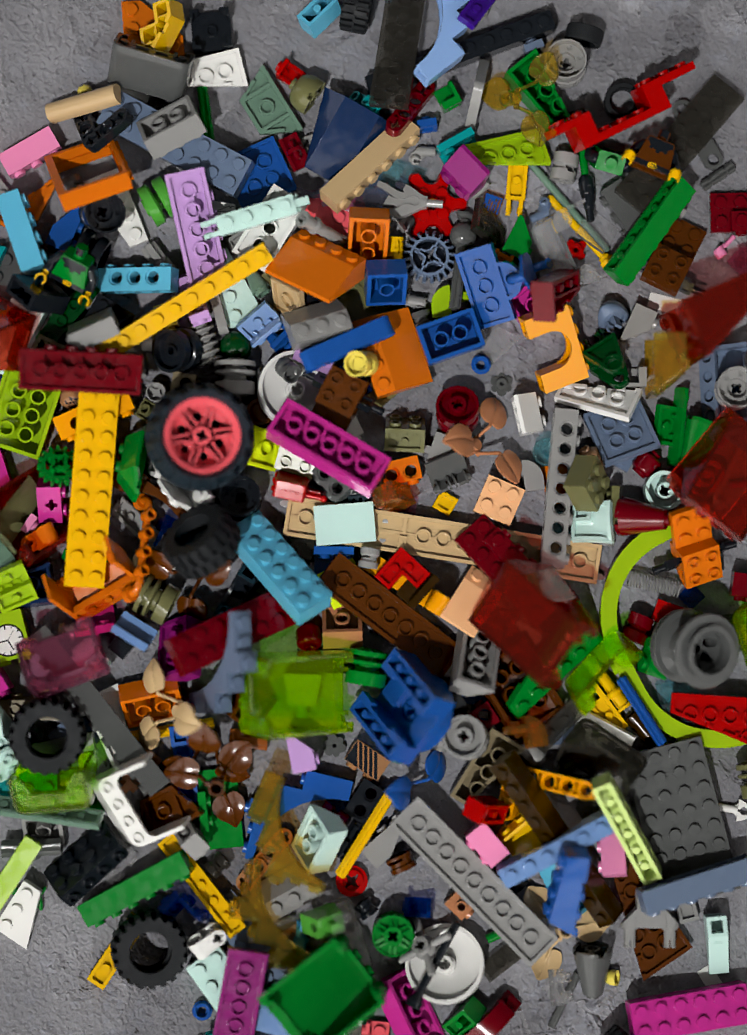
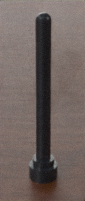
(416, 999)

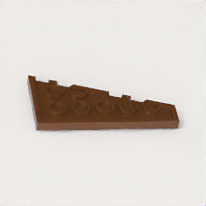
(649, 941)

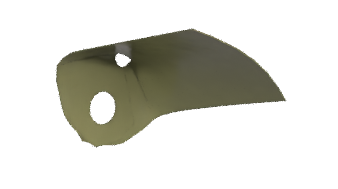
(16, 513)

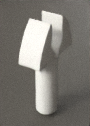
(734, 809)

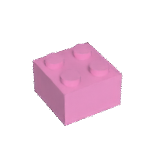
(486, 844)

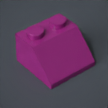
(465, 173)

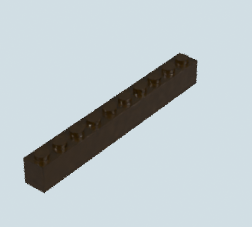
(549, 825)

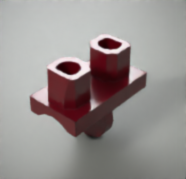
(294, 151)

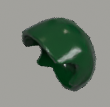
(235, 345)

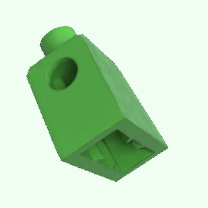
(326, 921)

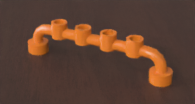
(144, 503)

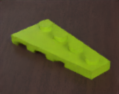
(510, 151)

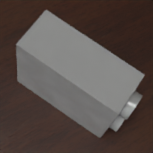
(93, 329)

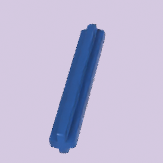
(641, 710)

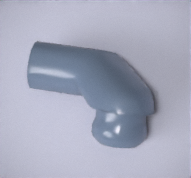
(543, 210)

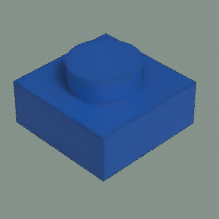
(427, 125)

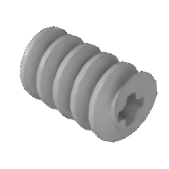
(209, 351)

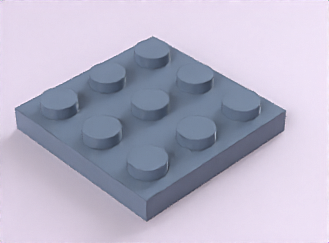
(621, 439)

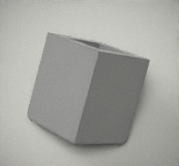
(637, 376)

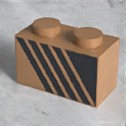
(366, 760)

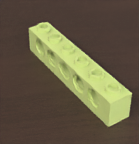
(626, 828)

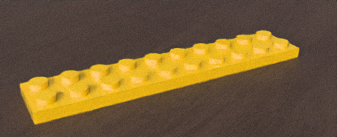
(91, 490)

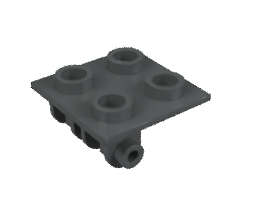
(447, 471)

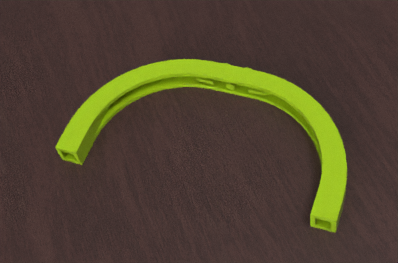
(608, 605)

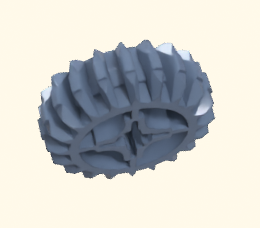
(421, 253)

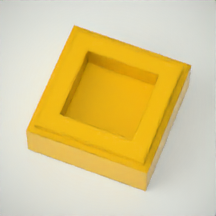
(445, 503)

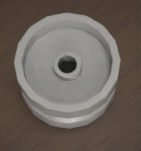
(467, 749)

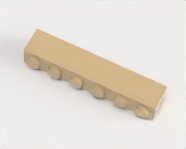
(367, 167)

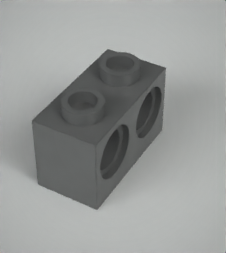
(330, 485)

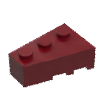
(552, 293)

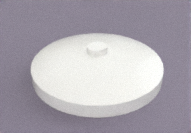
(274, 391)
(458, 971)

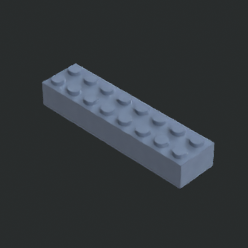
(222, 165)

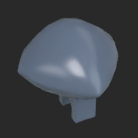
(612, 315)

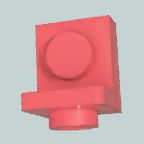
(375, 1027)

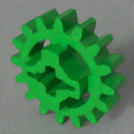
(60, 459)

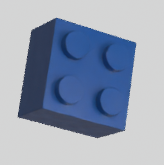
(385, 282)

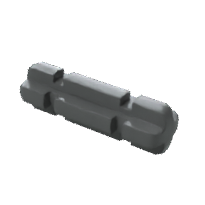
(717, 176)

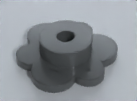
(501, 390)
(340, 746)

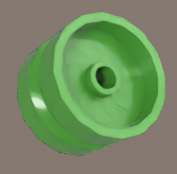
(157, 201)

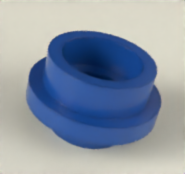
(483, 358)
(202, 1016)

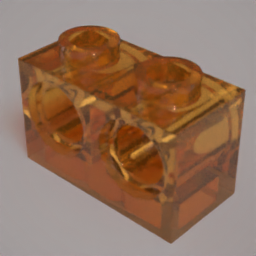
(393, 496)

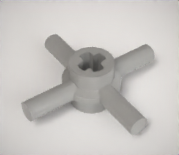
(424, 947)

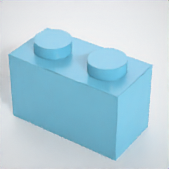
(318, 16)

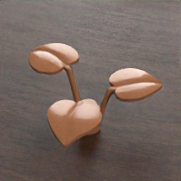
(461, 440)

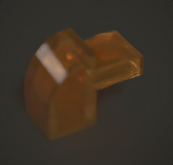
(533, 731)

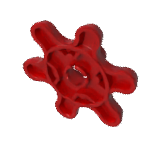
(440, 216)

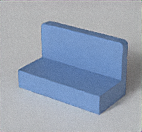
(134, 631)

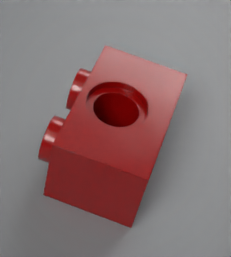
(485, 810)

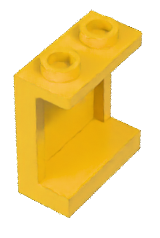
(518, 836)

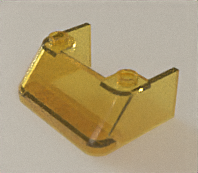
(664, 361)

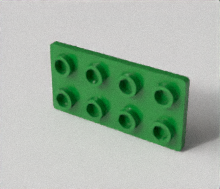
(217, 832)

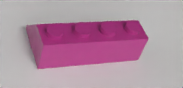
(401, 1016)

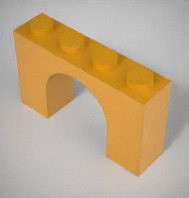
(572, 364)

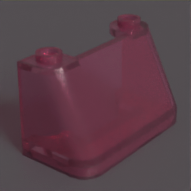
(63, 659)

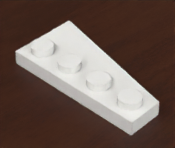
(600, 400)

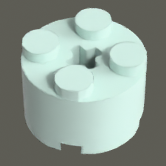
(653, 486)

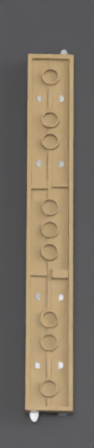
(436, 538)

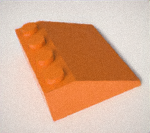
(317, 266)
(400, 356)

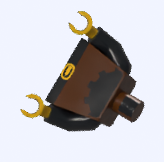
(655, 156)

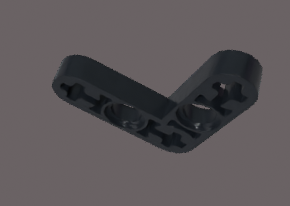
(96, 136)

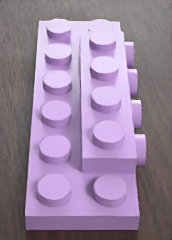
(190, 206)

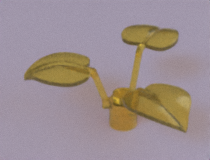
(499, 96)

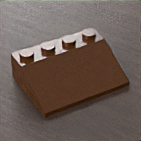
(506, 681)

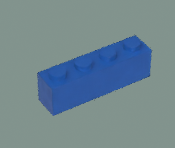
(567, 888)

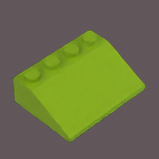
(24, 416)

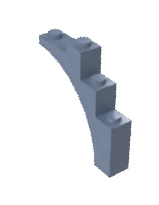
(230, 676)

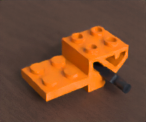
(693, 549)

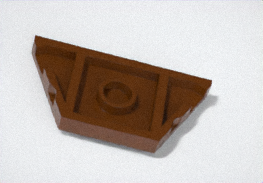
(167, 807)

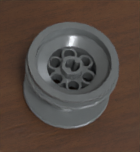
(678, 647)

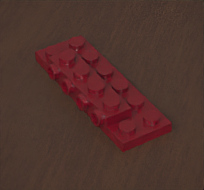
(728, 213)
(80, 370)
(489, 547)

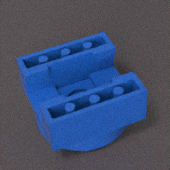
(409, 712)

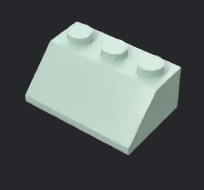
(319, 839)

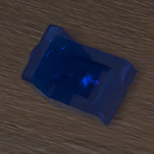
(418, 907)

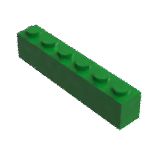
(649, 231)
(138, 886)

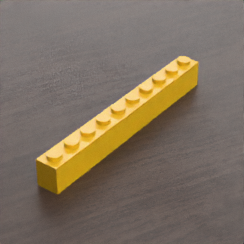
(189, 299)

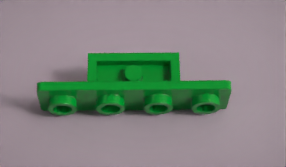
(670, 425)

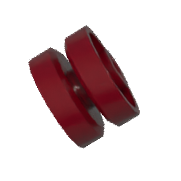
(457, 406)

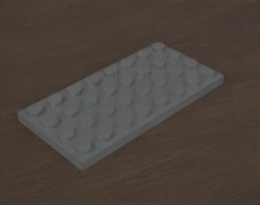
(680, 808)

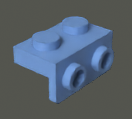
(260, 324)

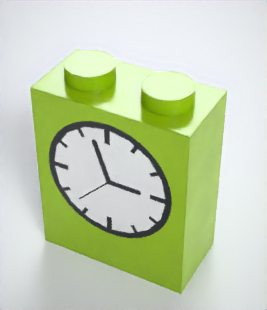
(12, 630)

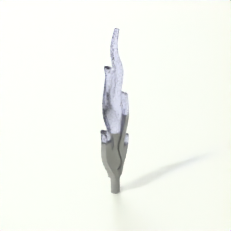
(383, 195)

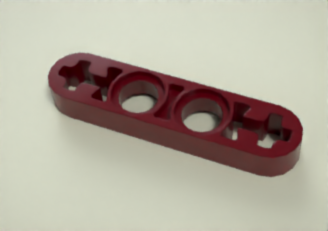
(414, 110)

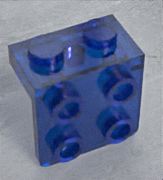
(174, 903)

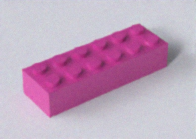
(328, 448)
(689, 1010)

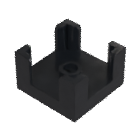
(211, 31)

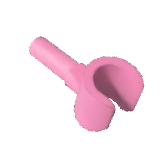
(720, 251)

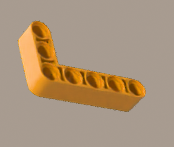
(433, 601)
(560, 786)

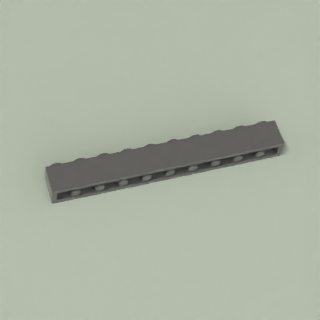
(112, 729)

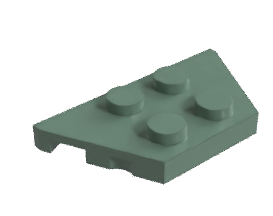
(268, 107)

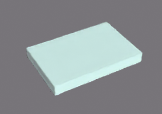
(344, 523)

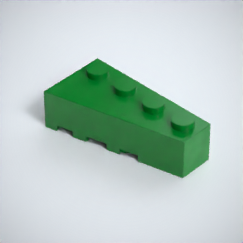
(537, 96)

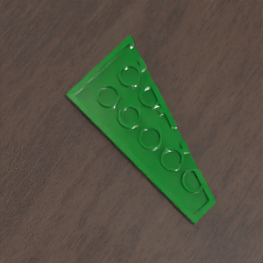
(529, 692)

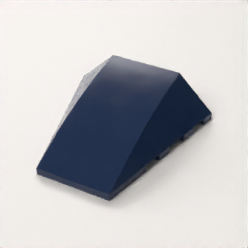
(340, 133)

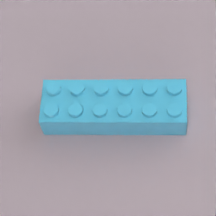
(281, 569)

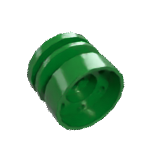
(367, 668)
(392, 922)

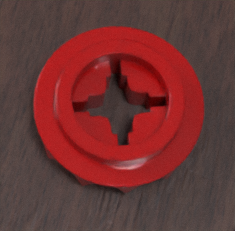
(351, 890)

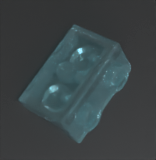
(664, 692)

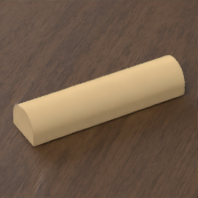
(83, 103)

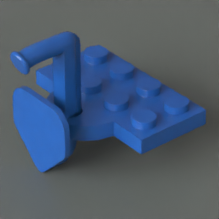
(490, 284)

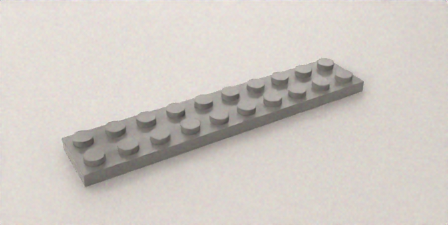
(473, 881)

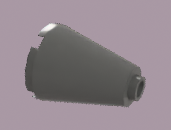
(592, 966)

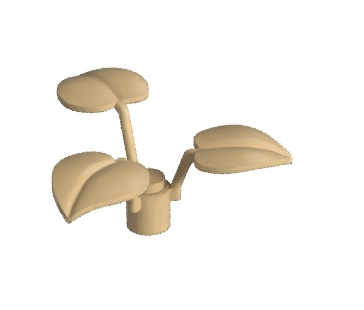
(183, 712)
(588, 931)

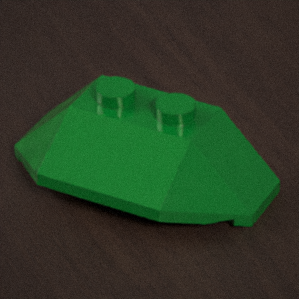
(131, 463)

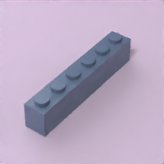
(693, 885)

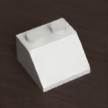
(527, 413)

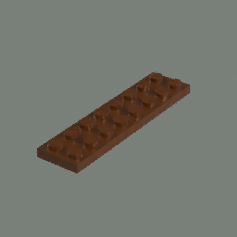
(388, 615)

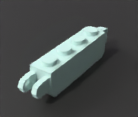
(256, 215)

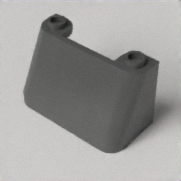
(149, 69)

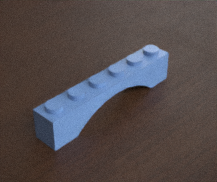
(529, 863)

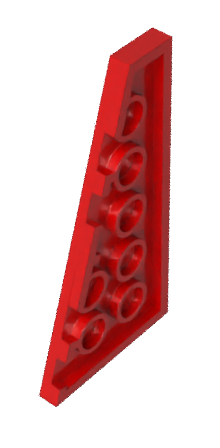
(715, 712)

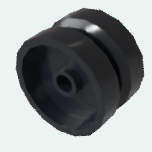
(98, 249)
(176, 350)

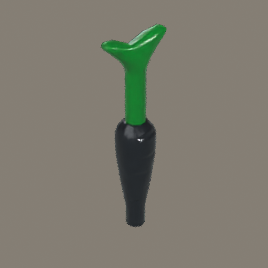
(586, 187)

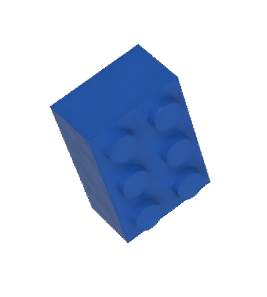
(450, 336)

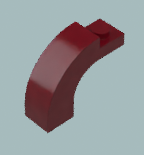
(497, 1016)

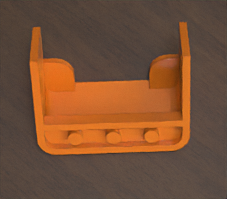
(88, 602)

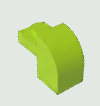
(440, 302)

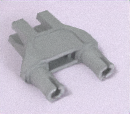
(637, 919)

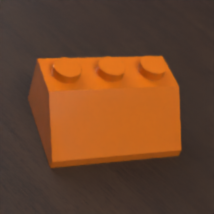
(139, 703)

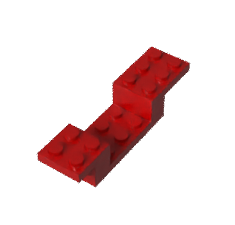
(648, 98)

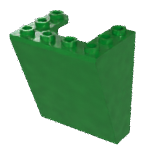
(325, 991)

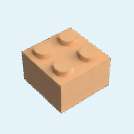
(498, 500)

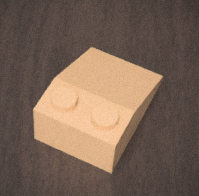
(466, 600)

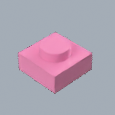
(30, 524)

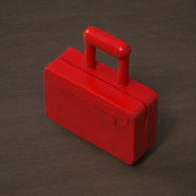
(295, 488)

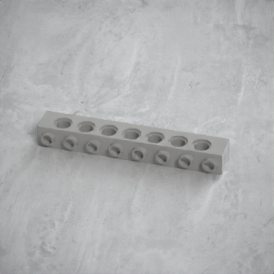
(560, 417)

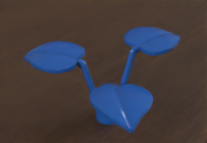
(400, 789)

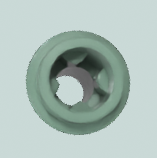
(258, 285)

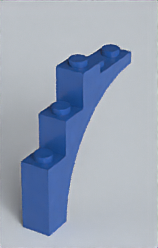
(315, 787)

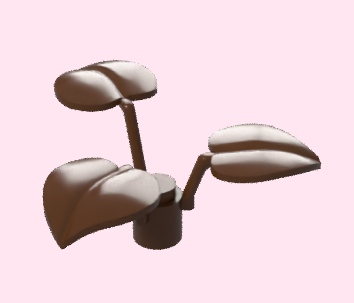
(187, 605)
(207, 740)
(226, 807)

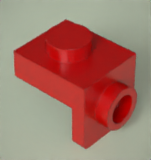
(287, 71)

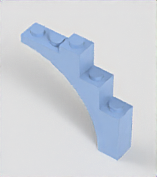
(446, 51)

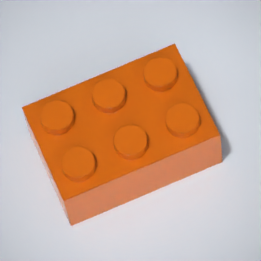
(368, 232)

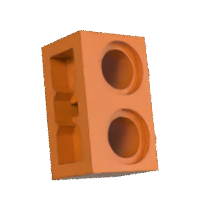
(399, 467)

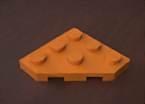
(138, 15)

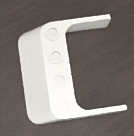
(121, 811)

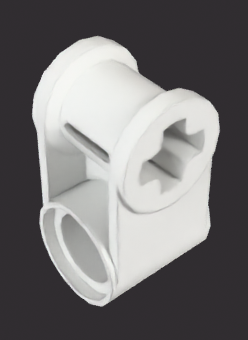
(206, 941)

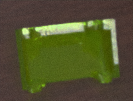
(611, 649)
(54, 793)

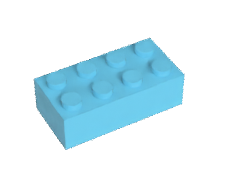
(21, 231)

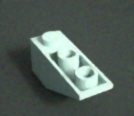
(716, 942)

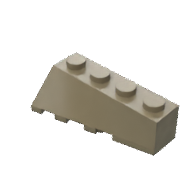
(477, 773)

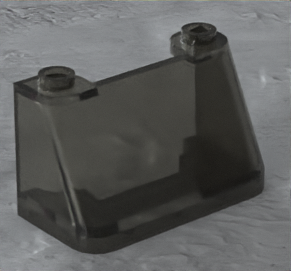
(599, 752)

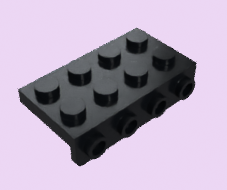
(85, 864)

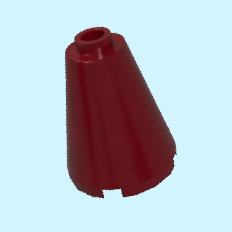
(639, 517)

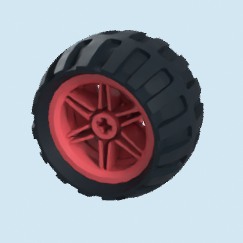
(165, 442)

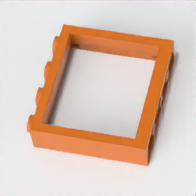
(94, 190)

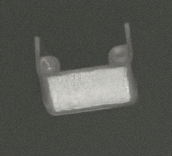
(552, 245)

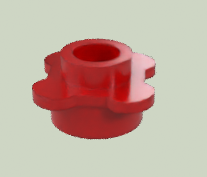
(580, 246)

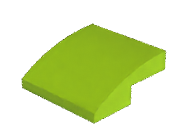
(15, 587)

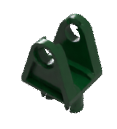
(606, 359)

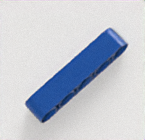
(340, 346)

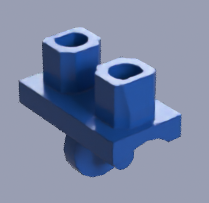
(280, 342)

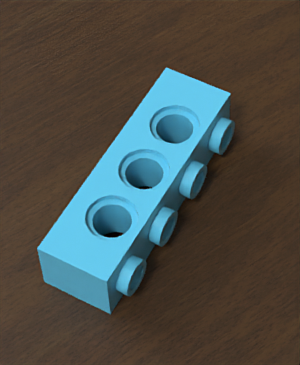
(166, 283)

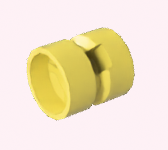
(361, 363)

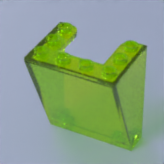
(295, 695)

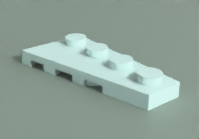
(237, 300)

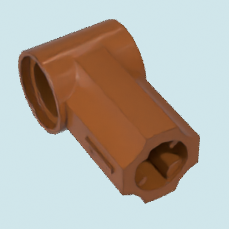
(256, 742)

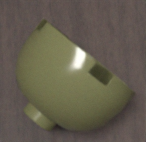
(305, 91)

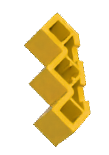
(167, 25)

